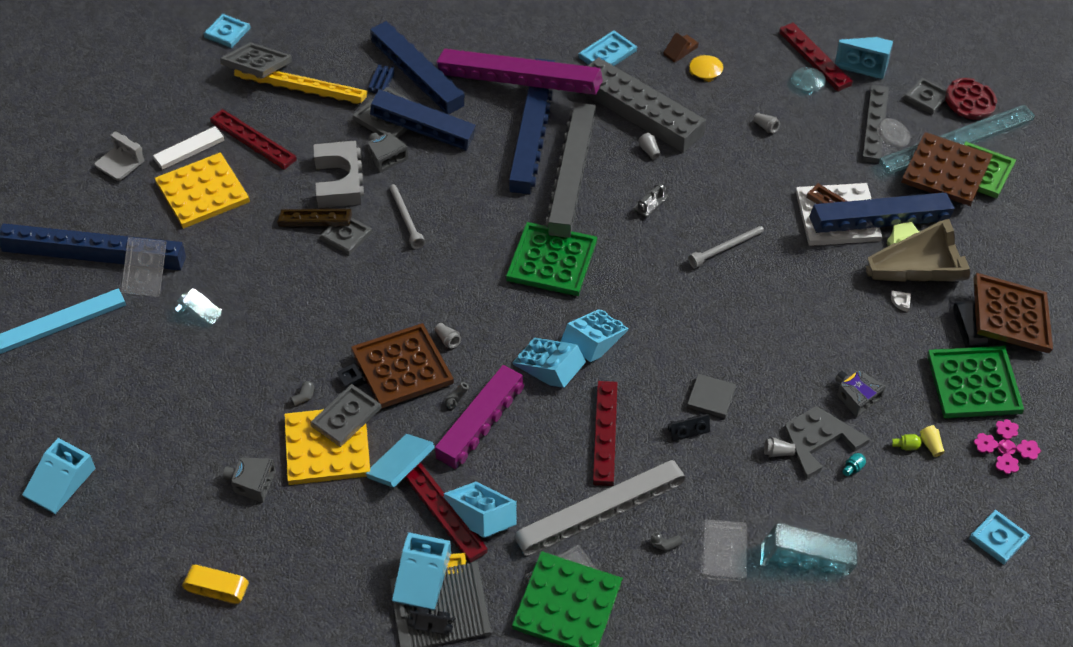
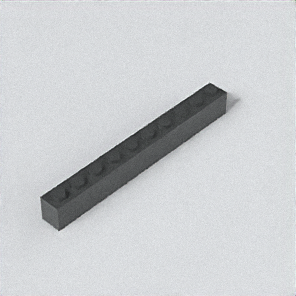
(571, 171)

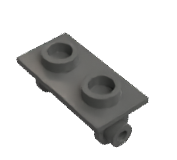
(651, 200)

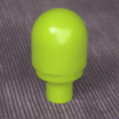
(907, 442)

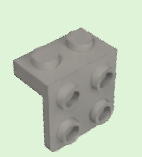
(122, 158)

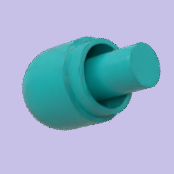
(854, 464)

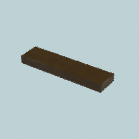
(314, 217)

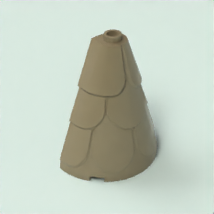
(921, 257)

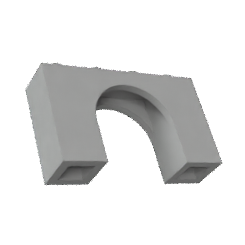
(344, 191)

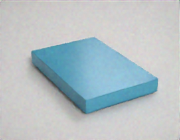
(610, 48)
(400, 460)

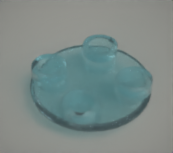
(808, 80)

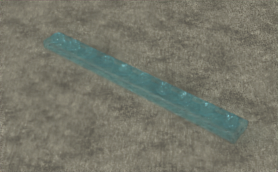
(970, 133)

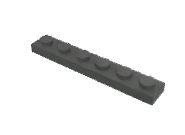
(876, 114)

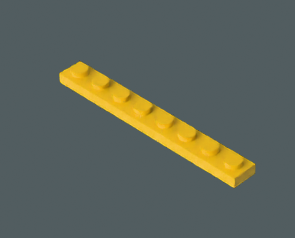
(309, 85)

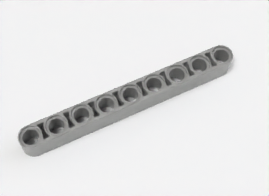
(599, 507)

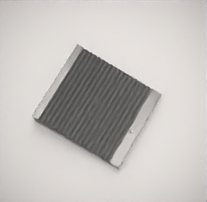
(460, 596)

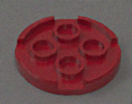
(970, 99)

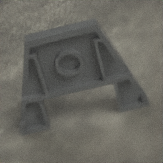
(814, 431)

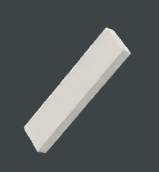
(188, 148)

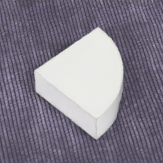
(901, 300)

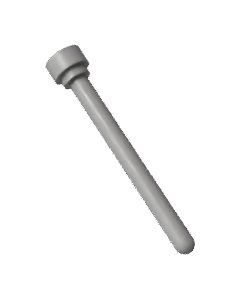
(416, 239)
(696, 259)

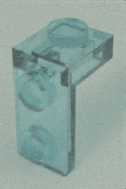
(199, 305)

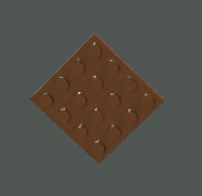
(947, 168)
(1012, 313)
(402, 365)

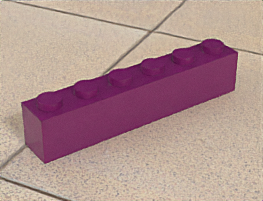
(479, 417)

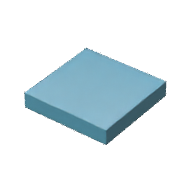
(227, 30)
(999, 537)

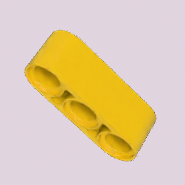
(215, 584)

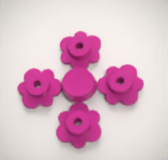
(1006, 447)

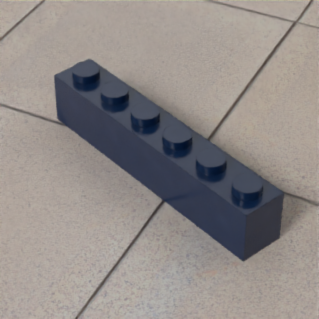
(422, 119)

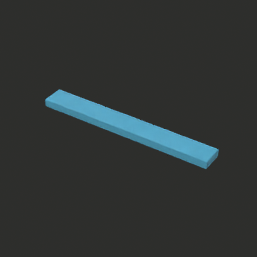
(61, 320)

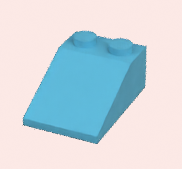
(864, 55)
(482, 508)

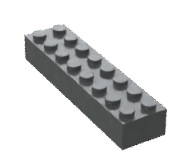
(647, 108)

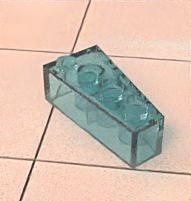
(808, 550)

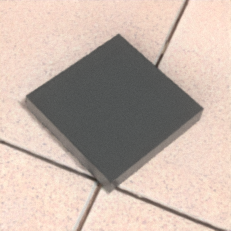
(926, 96)
(347, 237)
(711, 396)

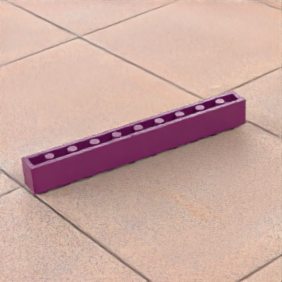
(520, 71)

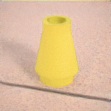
(932, 439)

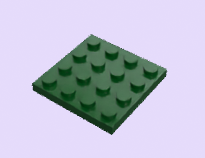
(551, 260)
(975, 382)
(567, 602)

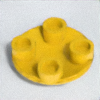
(706, 67)

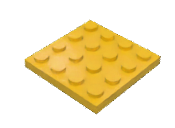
(202, 190)
(317, 458)

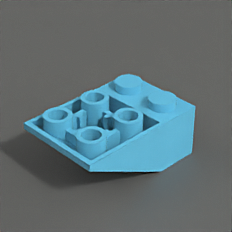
(594, 334)
(550, 361)
(58, 475)
(421, 571)

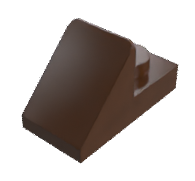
(680, 47)

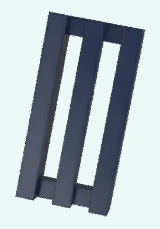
(390, 72)

